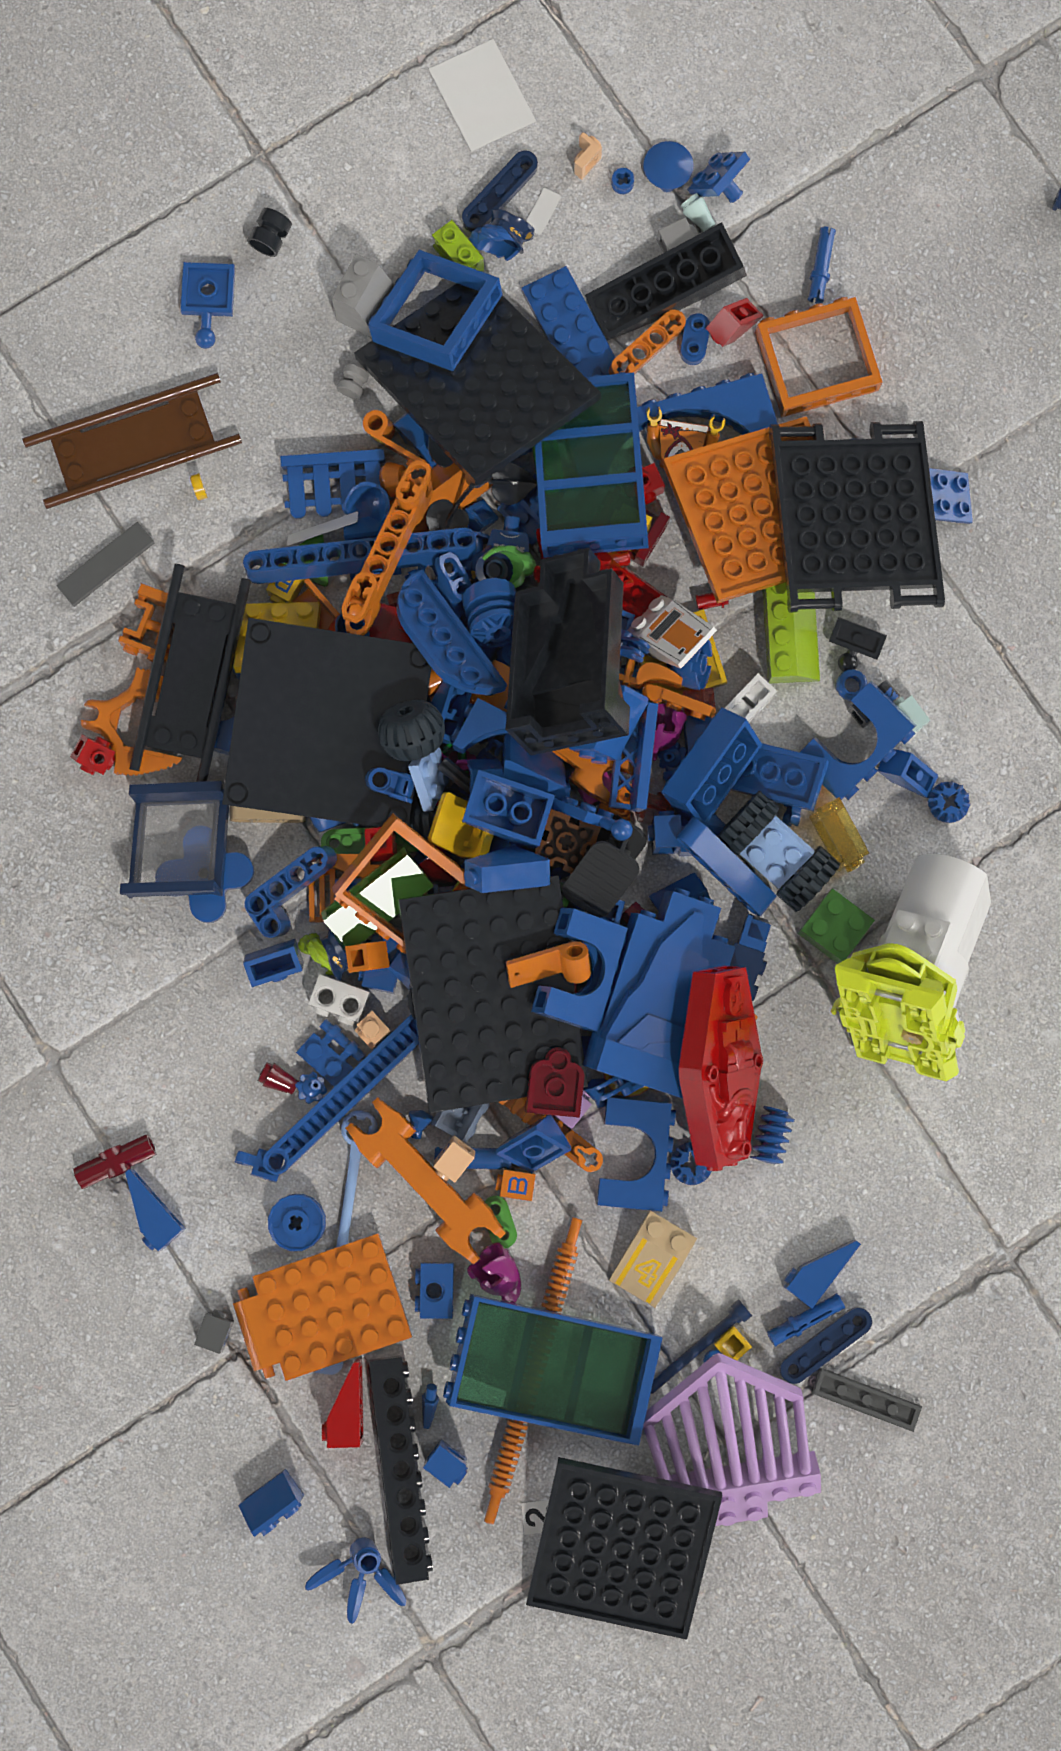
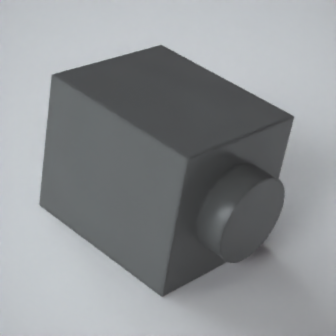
(214, 1331)

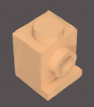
(372, 1030)

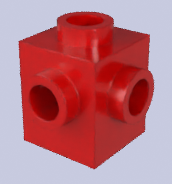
(652, 483)
(93, 754)

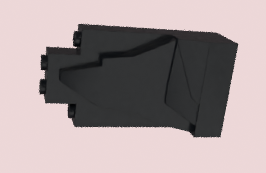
(567, 657)

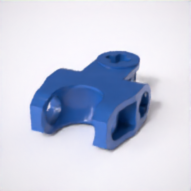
(451, 585)

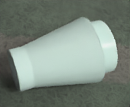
(698, 212)

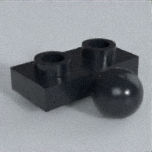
(857, 640)

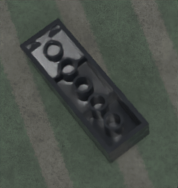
(667, 283)

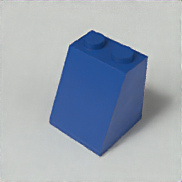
(611, 749)
(538, 771)

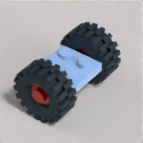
(778, 852)

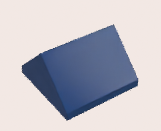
(535, 1145)

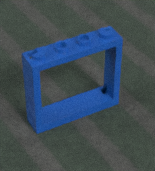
(466, 330)

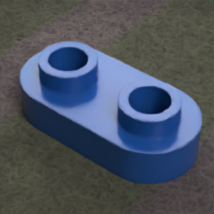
(694, 337)

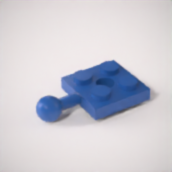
(216, 304)
(620, 829)

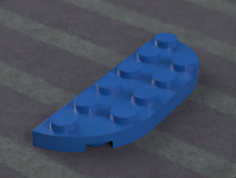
(444, 638)

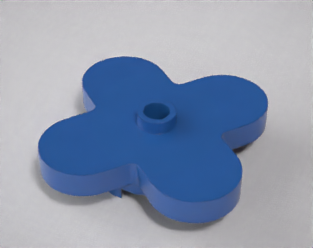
(237, 874)

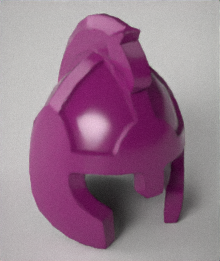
(668, 728)
(497, 1273)

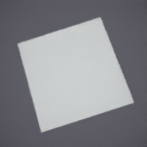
(482, 95)

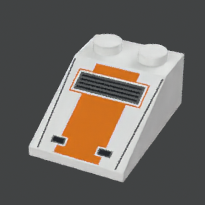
(671, 631)

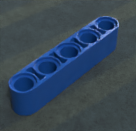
(726, 867)

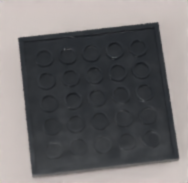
(623, 1548)

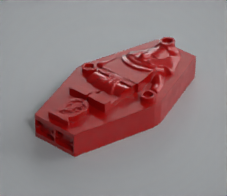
(720, 1066)

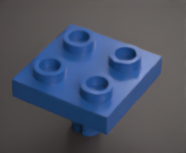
(719, 176)

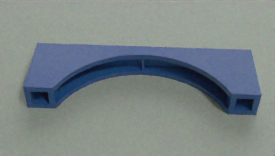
(741, 402)

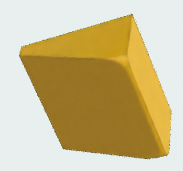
(732, 1344)

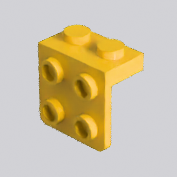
(453, 834)

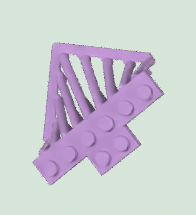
(744, 1485)

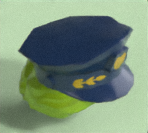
(326, 951)

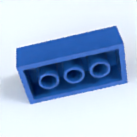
(712, 766)

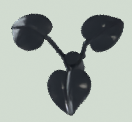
(509, 487)

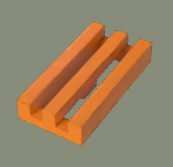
(332, 873)

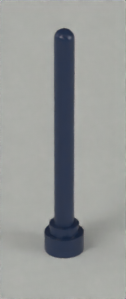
(737, 1314)

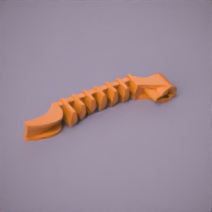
(649, 673)
(518, 1107)

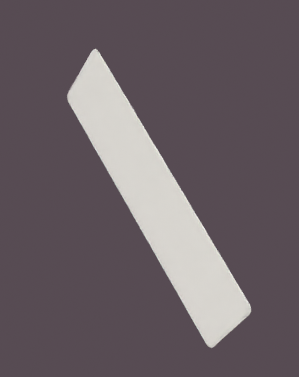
(322, 528)

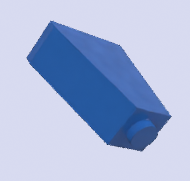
(507, 870)

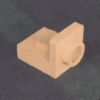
(588, 157)

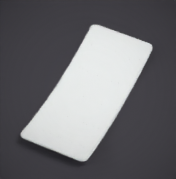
(543, 210)

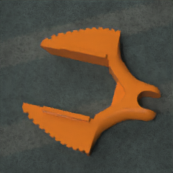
(108, 722)

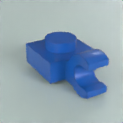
(256, 1162)

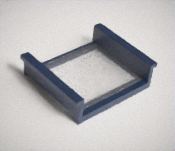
(178, 840)

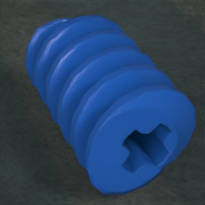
(773, 1136)

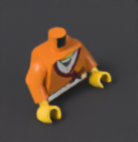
(678, 437)

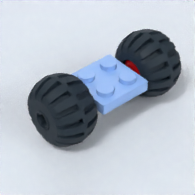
(415, 733)

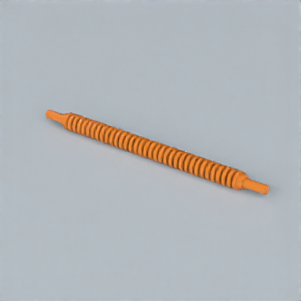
(498, 1489)

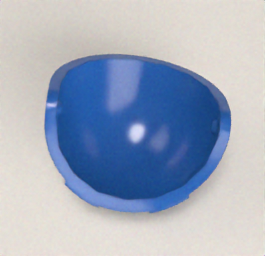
(368, 501)

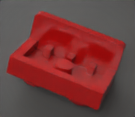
(638, 598)

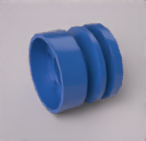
(490, 611)

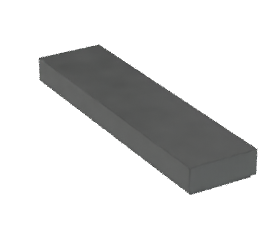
(105, 564)
(866, 1399)

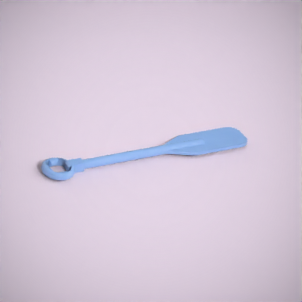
(349, 1195)

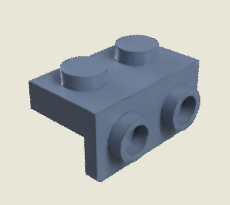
(460, 1121)

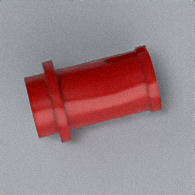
(707, 601)

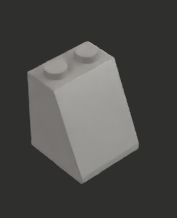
(361, 294)

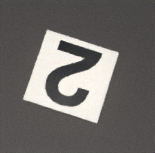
(534, 1516)

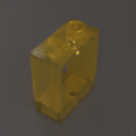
(839, 835)

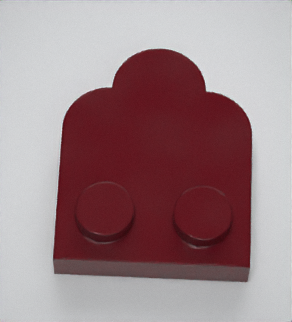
(555, 1085)

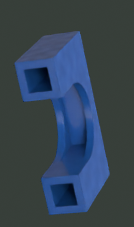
(891, 727)
(604, 945)
(655, 1122)

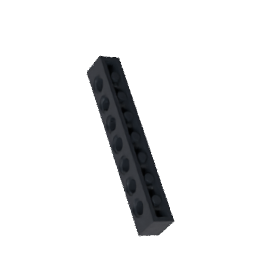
(404, 1569)

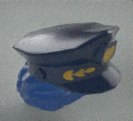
(503, 235)

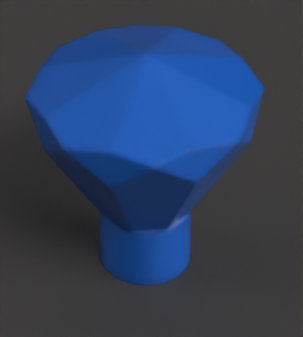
(595, 1095)
(420, 1121)

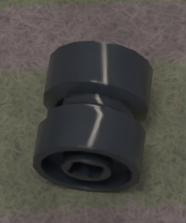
(268, 235)

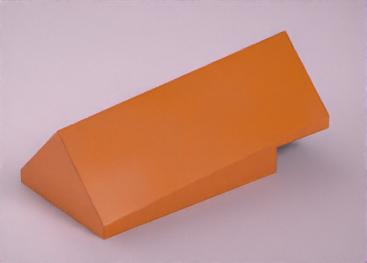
(449, 485)

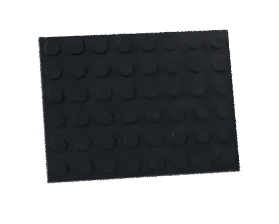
(500, 395)
(469, 1022)

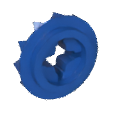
(950, 814)
(684, 1174)

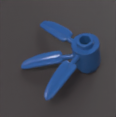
(366, 1560)

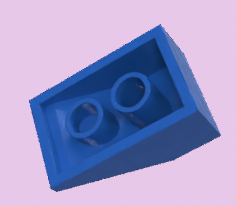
(508, 809)

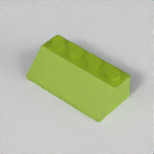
(790, 638)

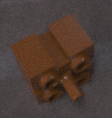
(566, 840)

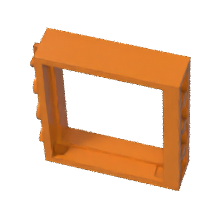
(831, 394)
(364, 912)

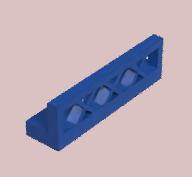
(641, 765)

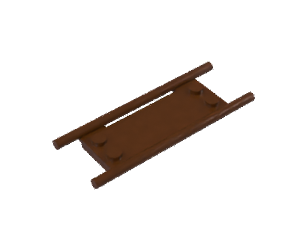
(133, 444)

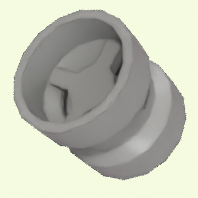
(353, 381)

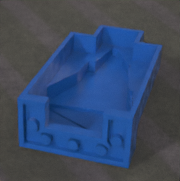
(652, 991)

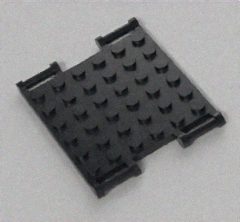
(856, 515)

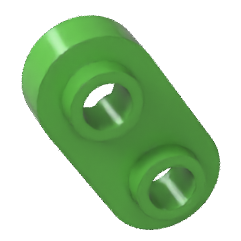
(505, 1219)

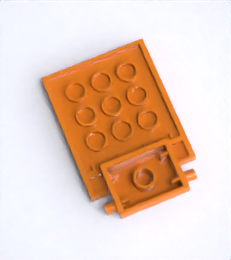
(322, 1310)

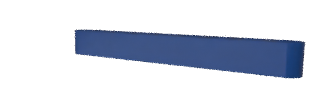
(347, 552)

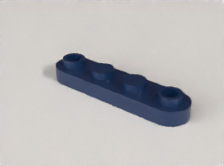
(500, 190)
(825, 1345)

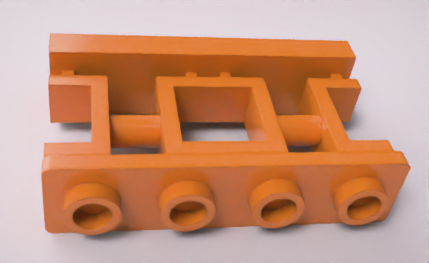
(132, 647)

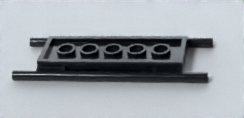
(190, 674)

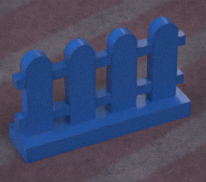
(320, 463)

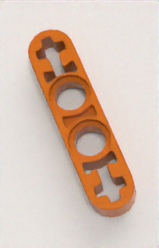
(644, 343)

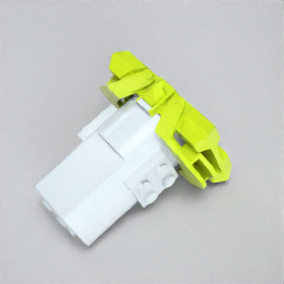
(917, 970)

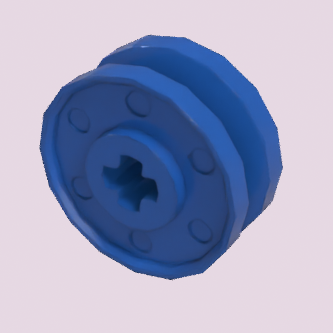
(281, 1219)

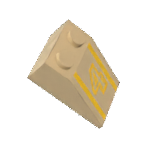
(652, 1258)

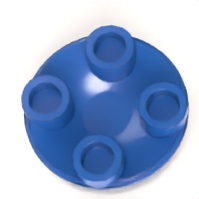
(668, 165)

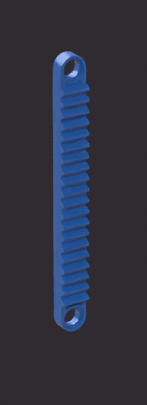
(344, 1096)

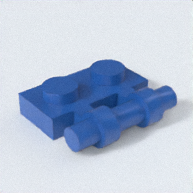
(325, 1059)

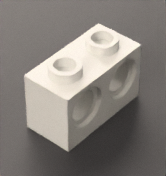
(752, 698)
(341, 993)

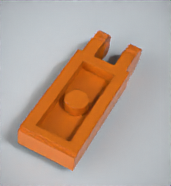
(677, 701)

